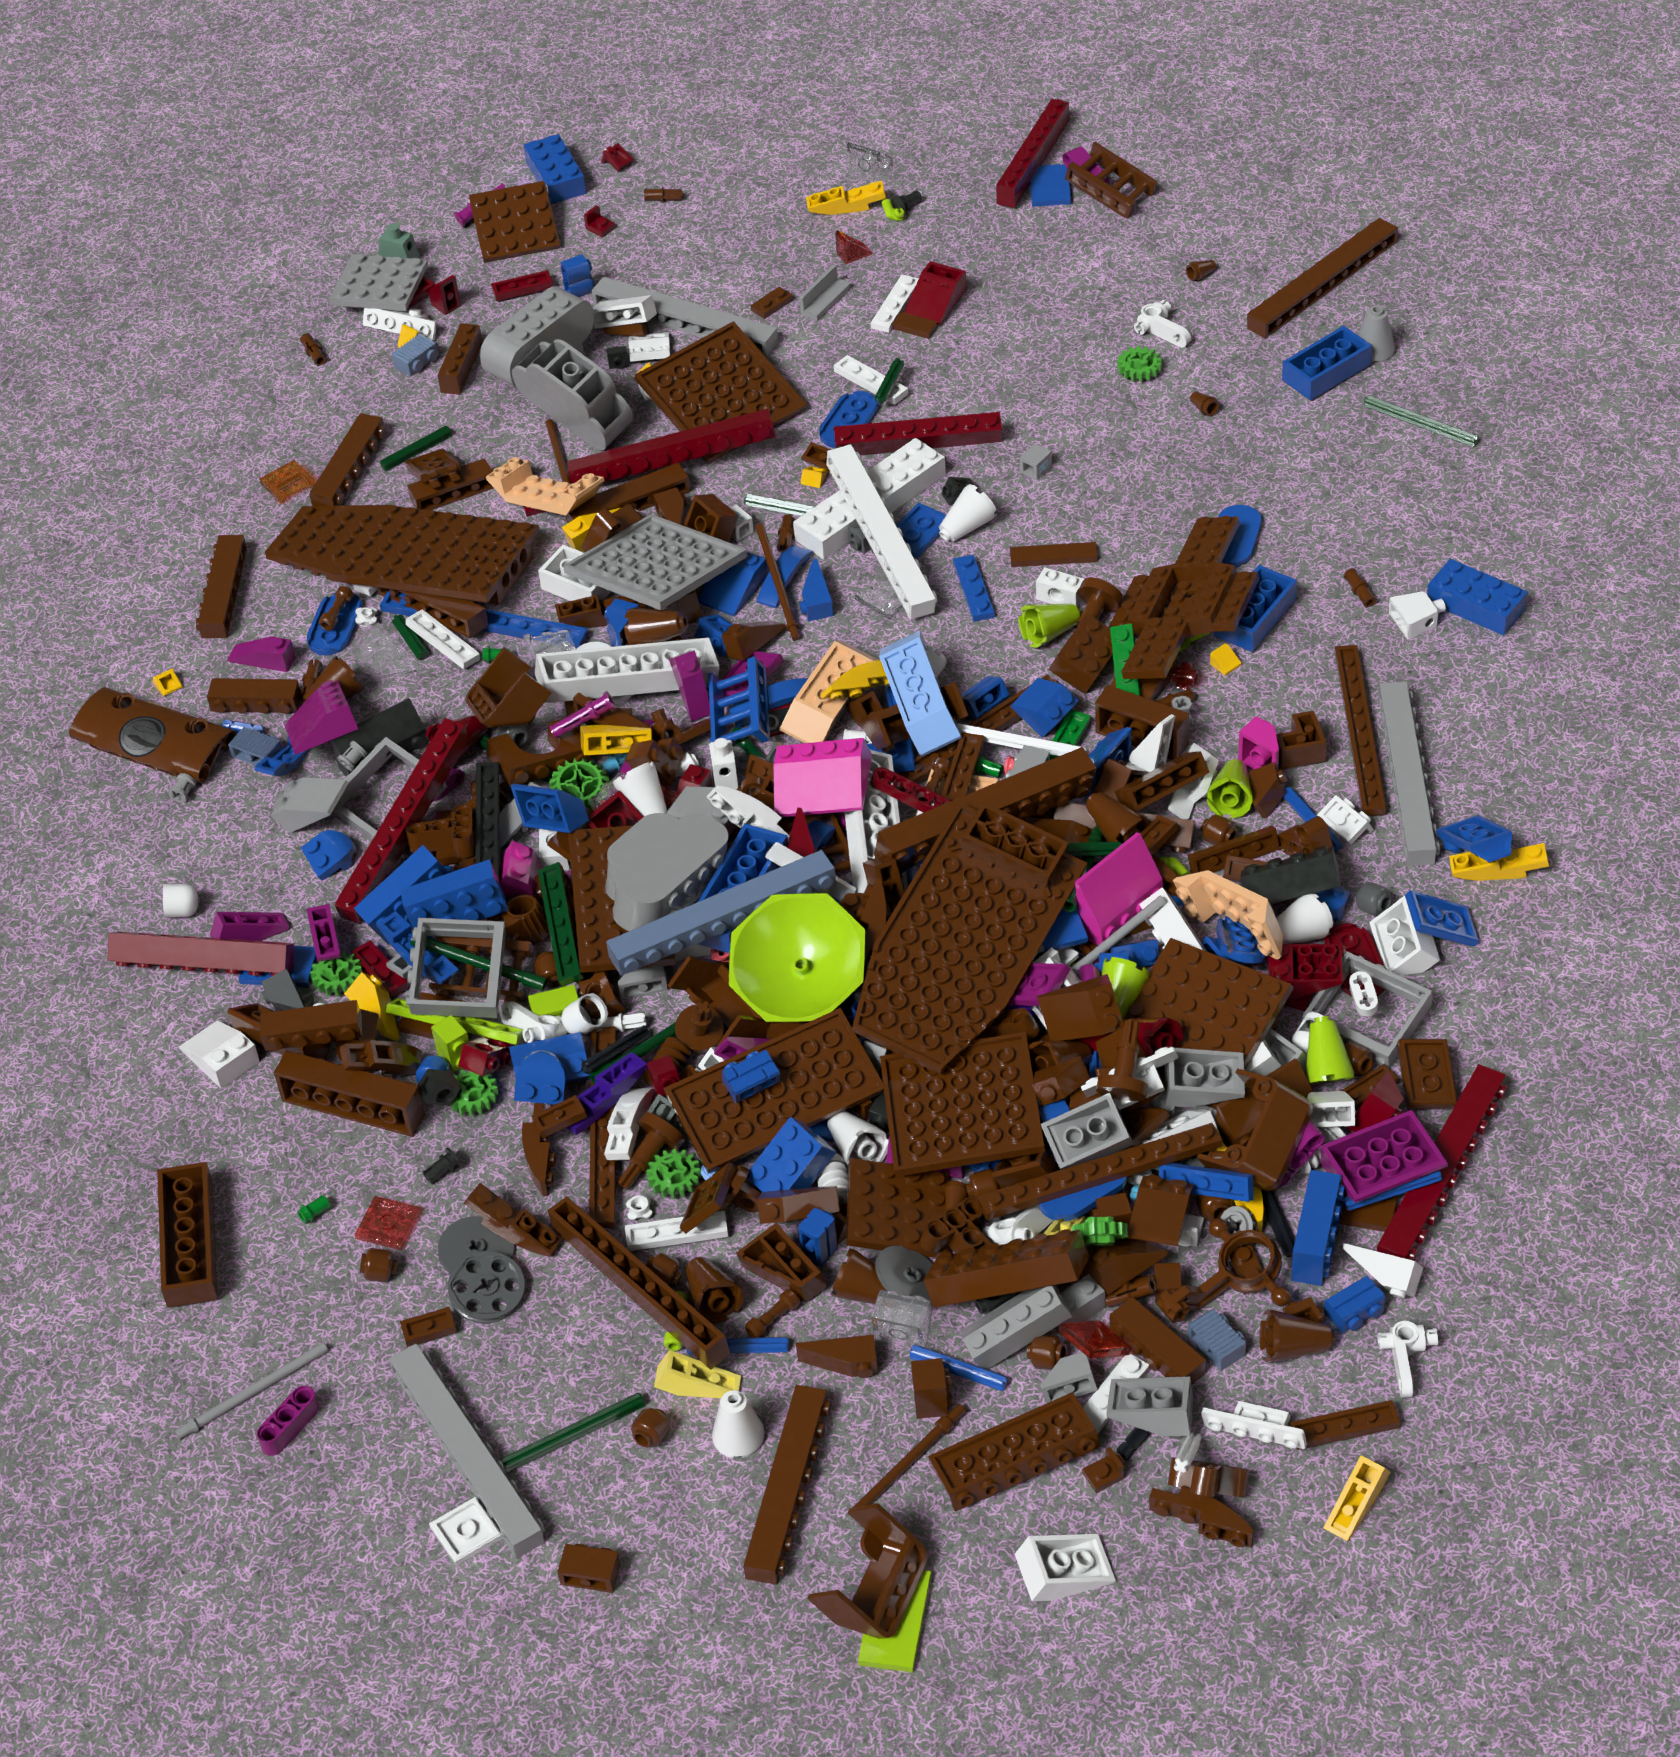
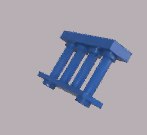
(756, 710)

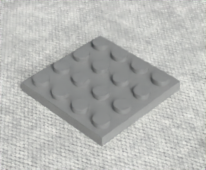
(378, 282)

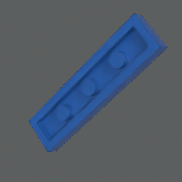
(973, 588)
(1211, 1181)

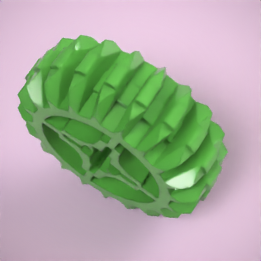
(588, 774)

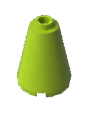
(1046, 621)
(1231, 790)
(1125, 981)
(1326, 1053)

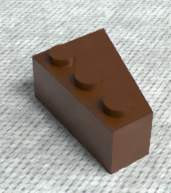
(782, 1263)

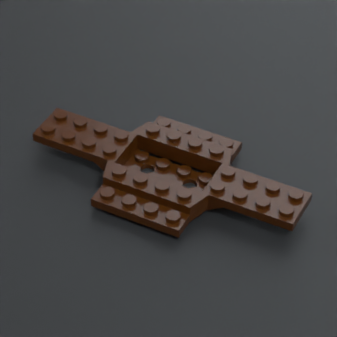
(1216, 601)

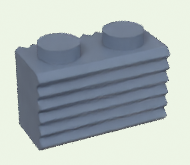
(415, 354)
(253, 746)
(1217, 1339)

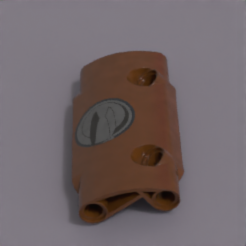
(150, 734)

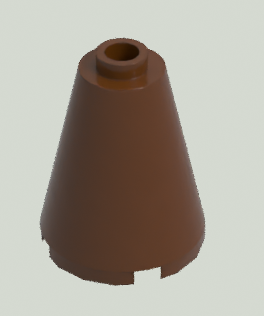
(653, 625)
(337, 670)
(1115, 819)
(1049, 1053)
(857, 1279)
(712, 1290)
(1292, 1336)

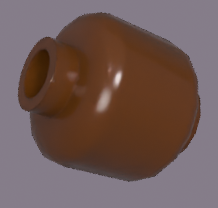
(1218, 829)
(546, 968)
(1359, 1057)
(981, 1183)
(1212, 1207)
(377, 1265)
(665, 1268)
(1046, 1351)
(650, 1427)

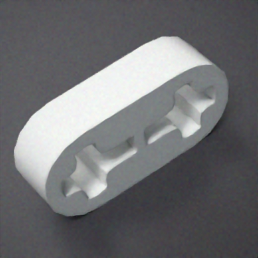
(1368, 992)

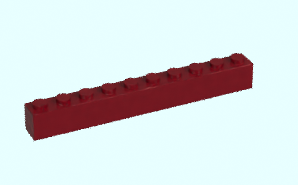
(675, 447)
(407, 809)
(1454, 1141)

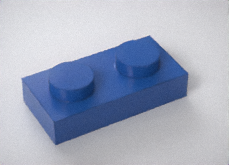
(1142, 952)

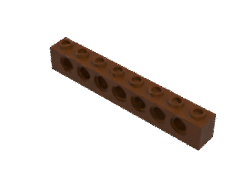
(594, 982)

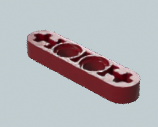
(908, 797)

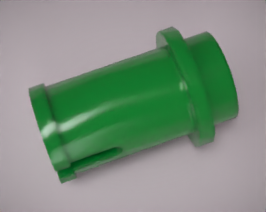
(489, 654)
(989, 767)
(313, 1209)

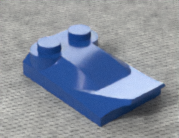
(1477, 837)

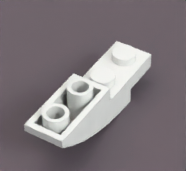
(744, 809)
(623, 1123)

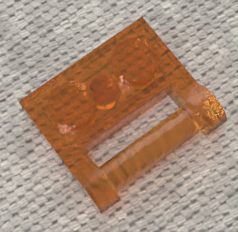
(283, 478)

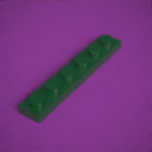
(560, 924)

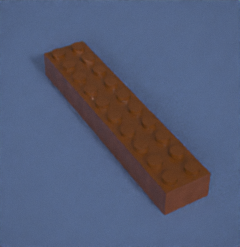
(1019, 795)

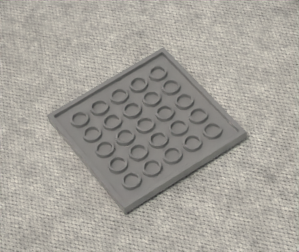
(655, 561)

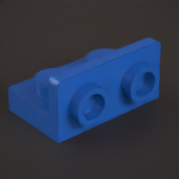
(712, 628)

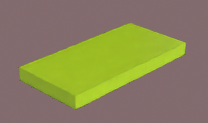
(901, 1649)

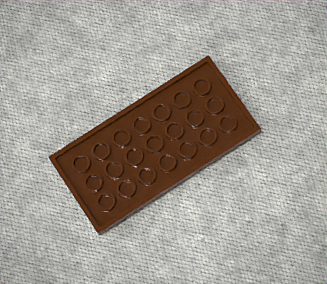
(591, 903)
(820, 1076)

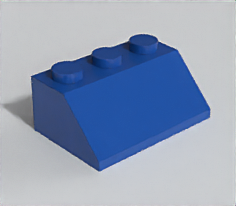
(1114, 746)
(549, 808)
(567, 1048)

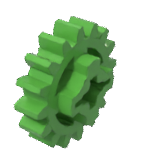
(1139, 363)
(336, 974)
(473, 1093)
(674, 1173)
(1101, 1231)

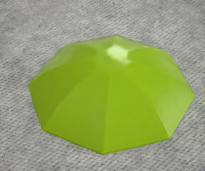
(797, 957)

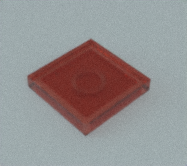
(387, 1223)
(1094, 1339)

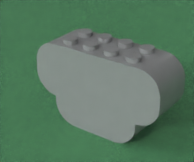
(546, 318)
(573, 392)
(662, 866)

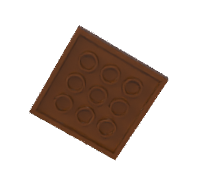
(514, 221)
(891, 1208)

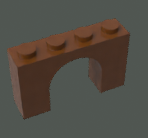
(523, 767)

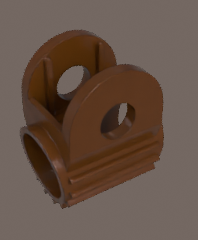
(524, 919)

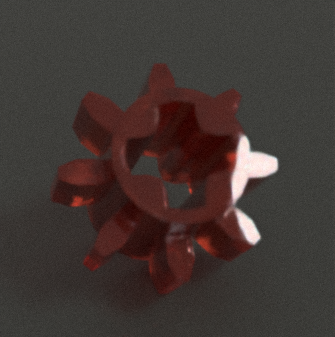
(1184, 676)

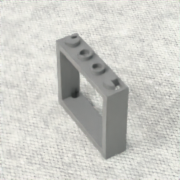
(362, 773)
(456, 928)
(1390, 981)

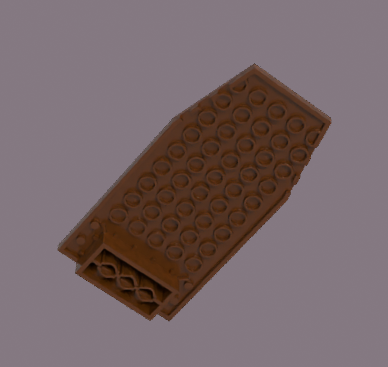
(408, 549)
(964, 934)

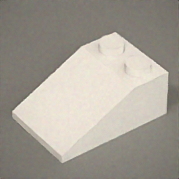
(221, 1052)
(1063, 1565)

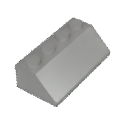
(1014, 1325)

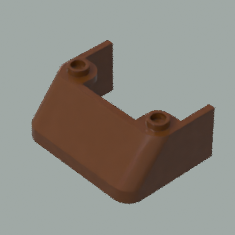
(506, 693)
(887, 726)
(709, 982)
(1273, 1137)
(888, 1580)

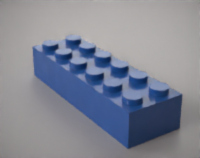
(741, 863)

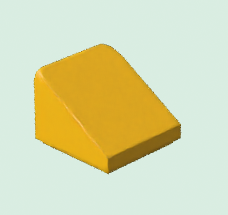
(406, 334)
(813, 476)
(1224, 659)
(167, 682)

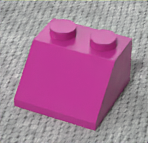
(1258, 744)
(517, 871)

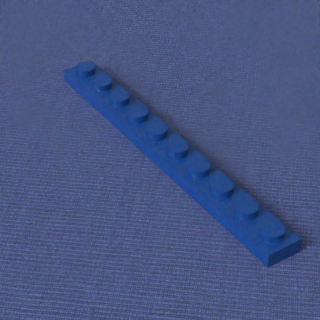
(500, 622)

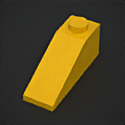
(578, 528)
(611, 739)
(374, 998)
(1357, 1497)

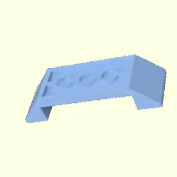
(918, 694)

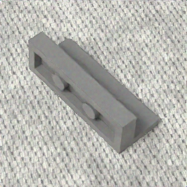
(823, 294)

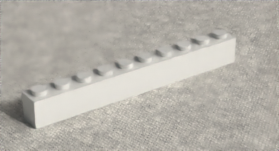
(881, 532)
(1171, 923)

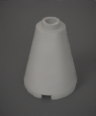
(1377, 332)

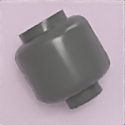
(519, 734)
(1373, 898)

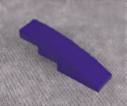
(608, 1089)

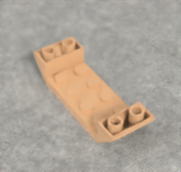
(519, 486)
(810, 715)
(1209, 893)

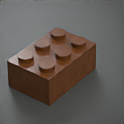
(1084, 654)

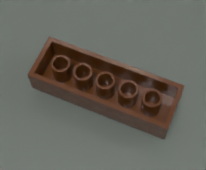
(349, 1093)
(187, 1235)
(1006, 1267)

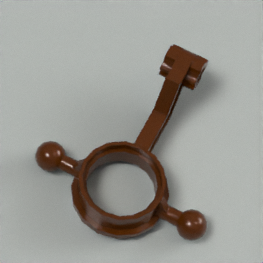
(1178, 1303)

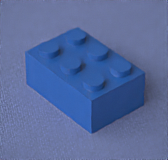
(791, 1159)

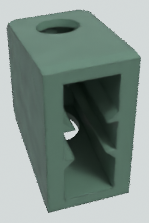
(397, 243)

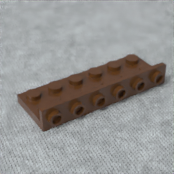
(1014, 1451)

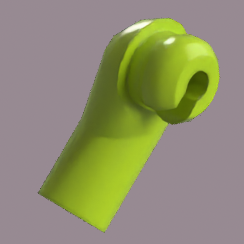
(892, 213)
(1175, 865)

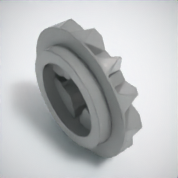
(1238, 1214)

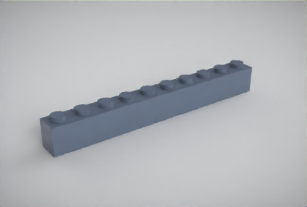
(717, 913)

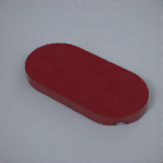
(1354, 942)

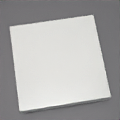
(465, 1531)

